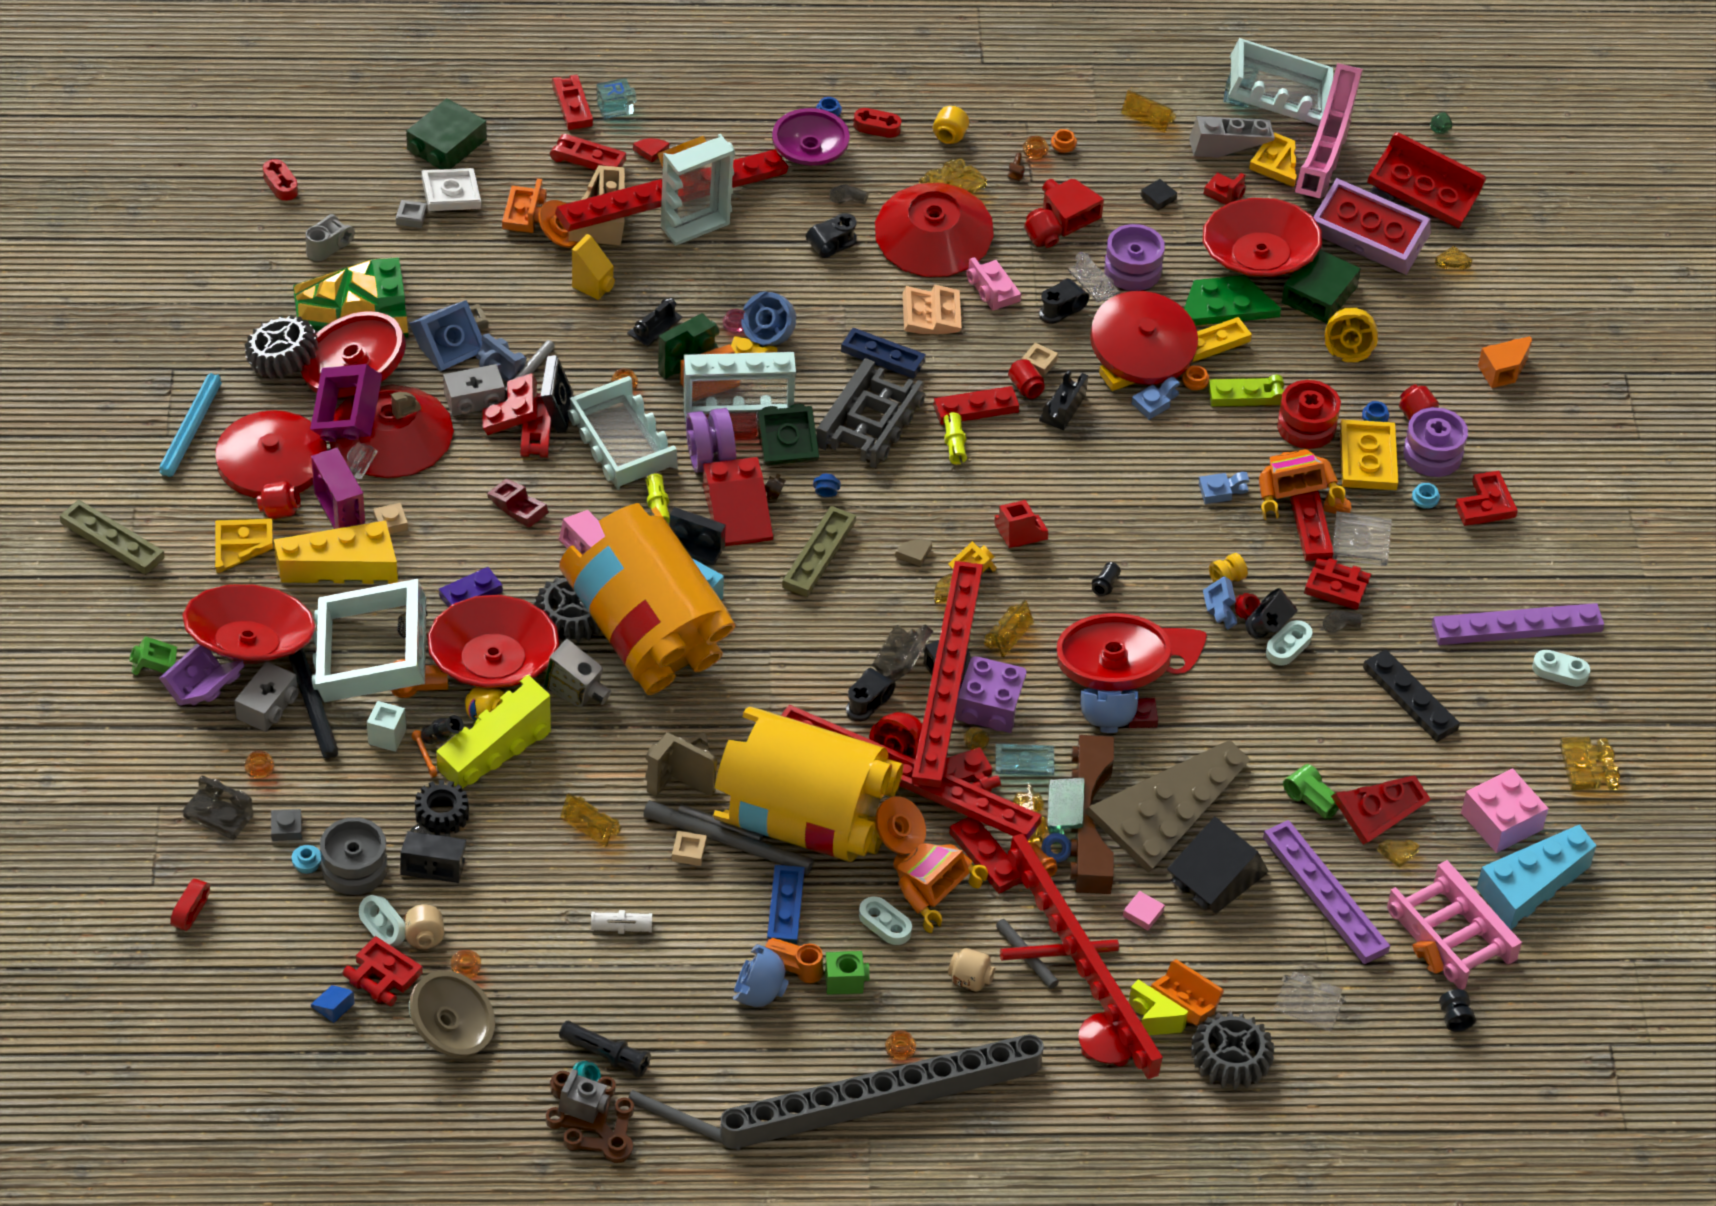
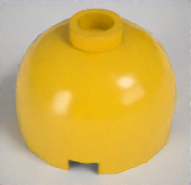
(1351, 334)

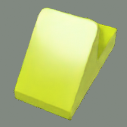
(1160, 1013)

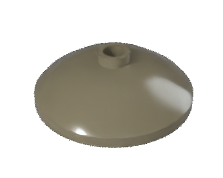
(452, 1013)

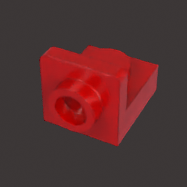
(1225, 189)

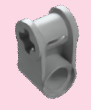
(326, 238)

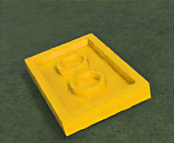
(1368, 454)

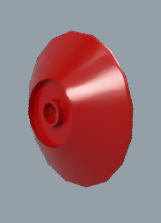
(1262, 237)
(929, 244)
(402, 443)
(248, 622)
(492, 641)

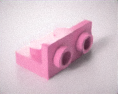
(993, 284)

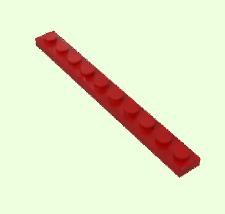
(649, 195)
(947, 675)
(953, 793)
(1087, 960)

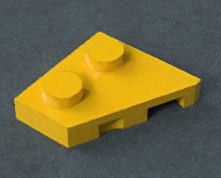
(1276, 160)
(240, 541)

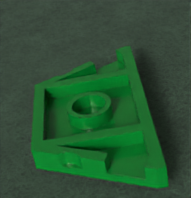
(1228, 298)

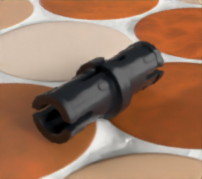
(442, 729)

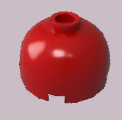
(898, 732)

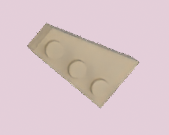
(604, 180)

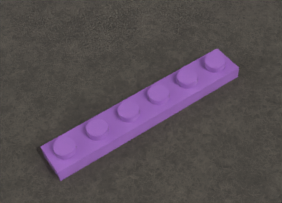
(1517, 624)
(1326, 892)

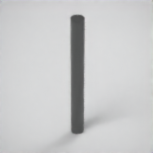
(676, 1116)

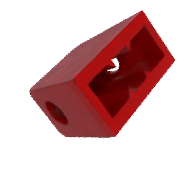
(1072, 204)

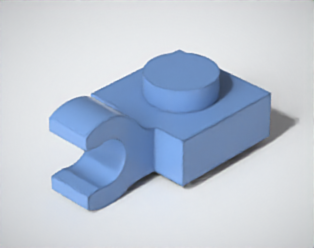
(1154, 400)
(1219, 488)
(1218, 600)

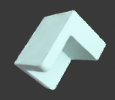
(386, 726)

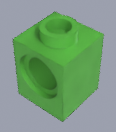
(845, 983)

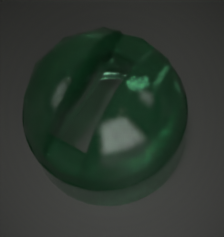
(1441, 123)

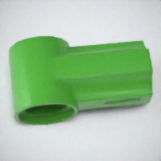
(1308, 786)

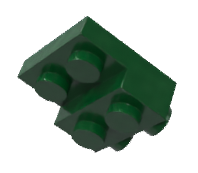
(688, 338)
(787, 434)

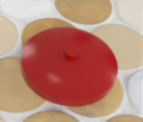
(1144, 337)
(357, 340)
(267, 450)
(1113, 652)

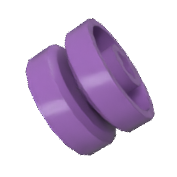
(1134, 257)
(710, 437)
(1435, 442)

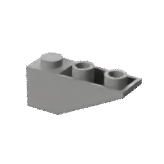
(1228, 135)

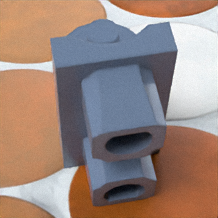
(497, 352)

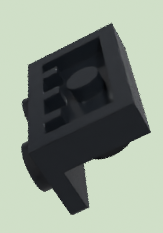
(699, 535)

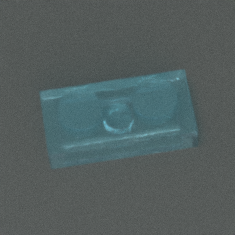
(1024, 759)

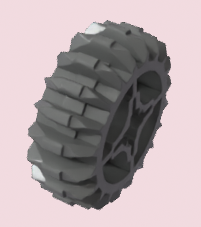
(281, 346)
(571, 617)
(1232, 1060)

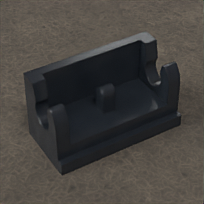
(1065, 401)
(432, 857)

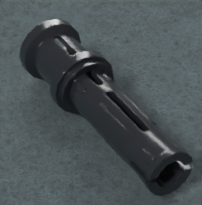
(617, 1052)

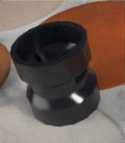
(1457, 1010)

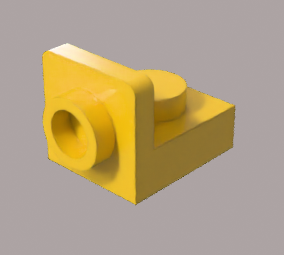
(974, 554)

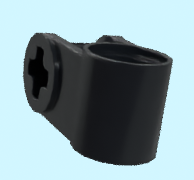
(830, 237)
(1062, 301)
(1270, 614)
(868, 694)

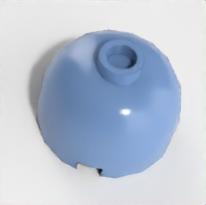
(768, 319)
(1109, 708)
(761, 978)

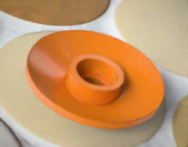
(552, 226)
(900, 825)

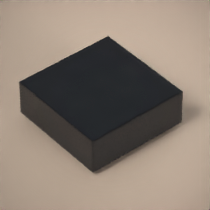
(1158, 194)

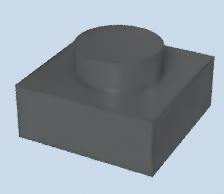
(286, 825)

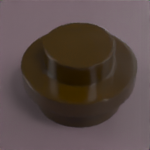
(774, 486)

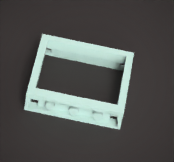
(377, 678)

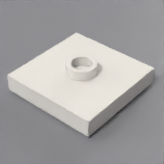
(451, 189)

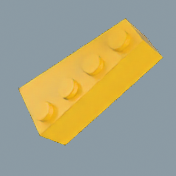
(338, 555)

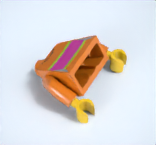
(1296, 474)
(933, 873)

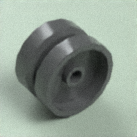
(353, 856)

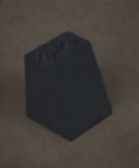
(1217, 867)

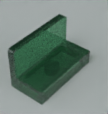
(1065, 804)

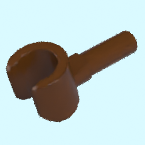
(1016, 170)

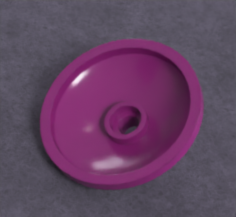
(810, 136)

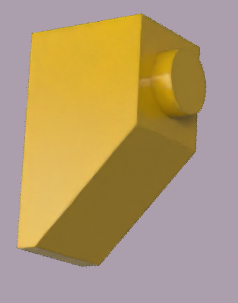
(591, 268)

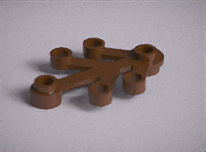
(607, 1136)

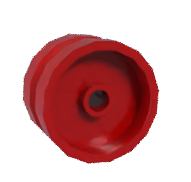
(1308, 414)

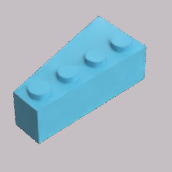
(1534, 874)

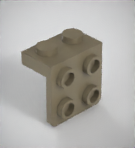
(682, 761)

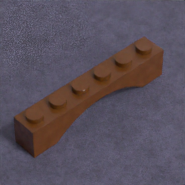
(1094, 859)

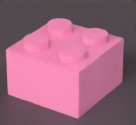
(1504, 810)

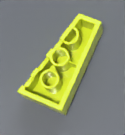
(497, 735)

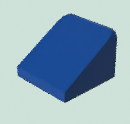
(334, 1002)

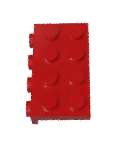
(1427, 179)

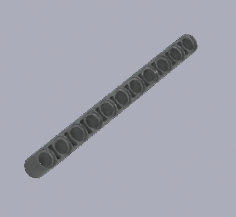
(869, 1095)

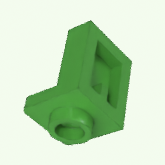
(153, 655)

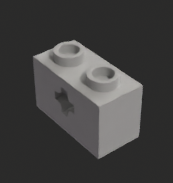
(473, 389)
(266, 696)

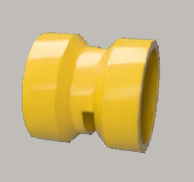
(1232, 567)

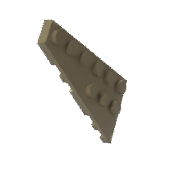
(1162, 808)

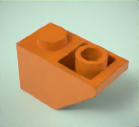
(1504, 361)

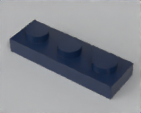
(883, 353)

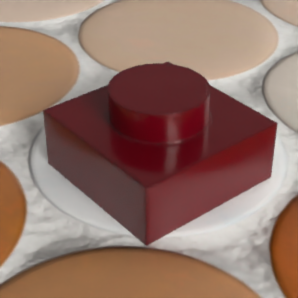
(1146, 714)

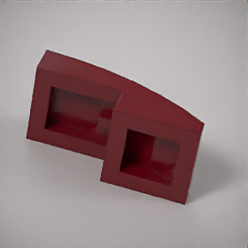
(515, 502)

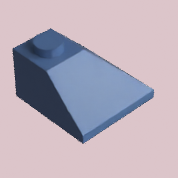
(448, 335)

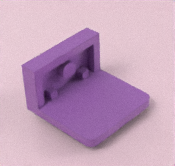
(199, 676)
(990, 694)

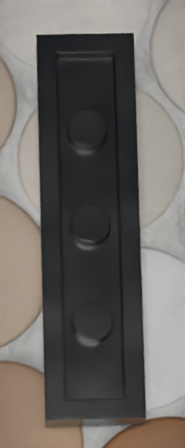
(1411, 695)

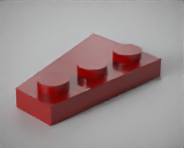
(1380, 806)

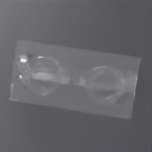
(1092, 278)

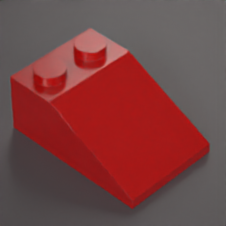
(738, 500)

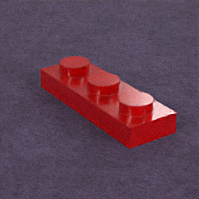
(977, 404)
(1312, 526)
(985, 851)

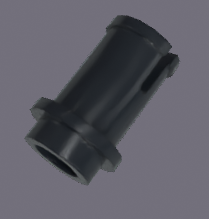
(1103, 584)

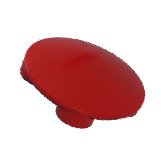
(1101, 1041)

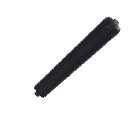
(313, 705)

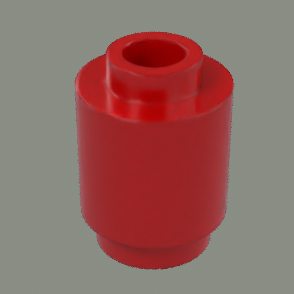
(1026, 378)

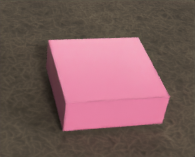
(1143, 910)

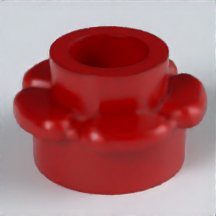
(1251, 602)

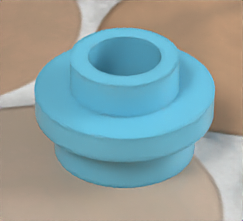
(1426, 495)
(306, 865)

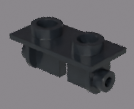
(656, 323)

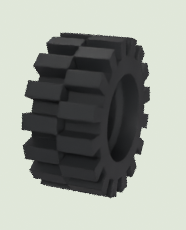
(442, 795)

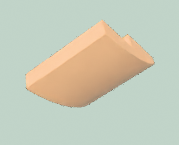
(932, 310)

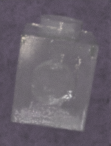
(360, 458)

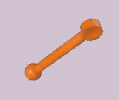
(416, 736)

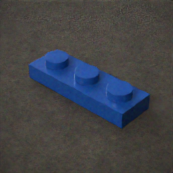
(786, 903)

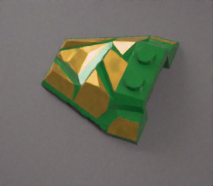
(362, 287)

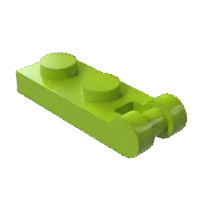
(1246, 391)

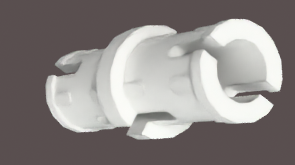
(643, 923)

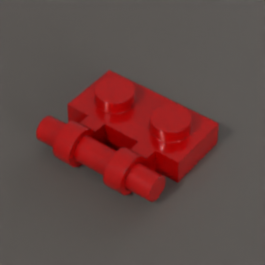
(1337, 583)
(972, 767)
(386, 963)

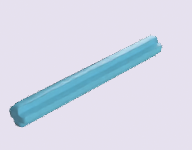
(190, 425)

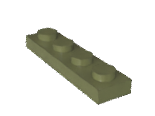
(112, 537)
(819, 551)

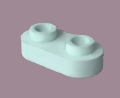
(1284, 647)
(1561, 668)
(887, 920)
(384, 922)

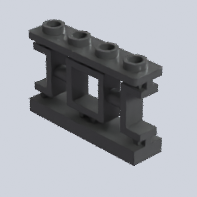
(852, 403)

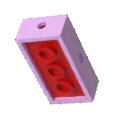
(1372, 226)

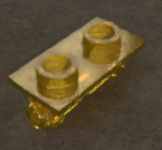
(1147, 111)
(1011, 629)
(1035, 803)
(588, 819)

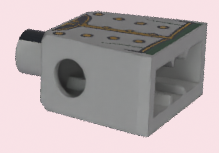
(575, 676)

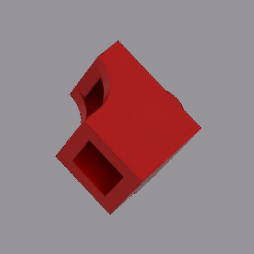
(1019, 524)

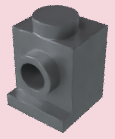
(583, 1097)

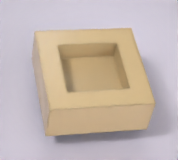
(1041, 358)
(394, 517)
(689, 848)

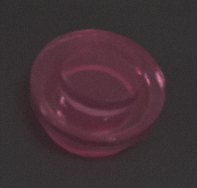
(732, 321)

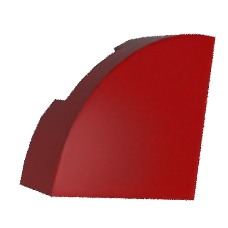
(650, 148)

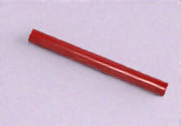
(1052, 950)

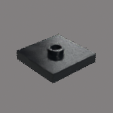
(556, 393)

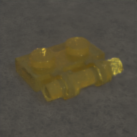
(957, 175)
(1581, 764)

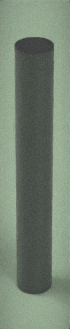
(1035, 963)

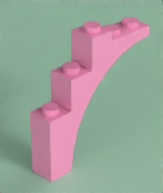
(1331, 134)

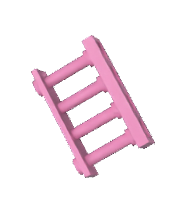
(1466, 903)

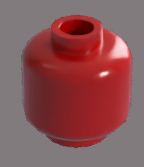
(1043, 228)
(1415, 399)
(279, 500)

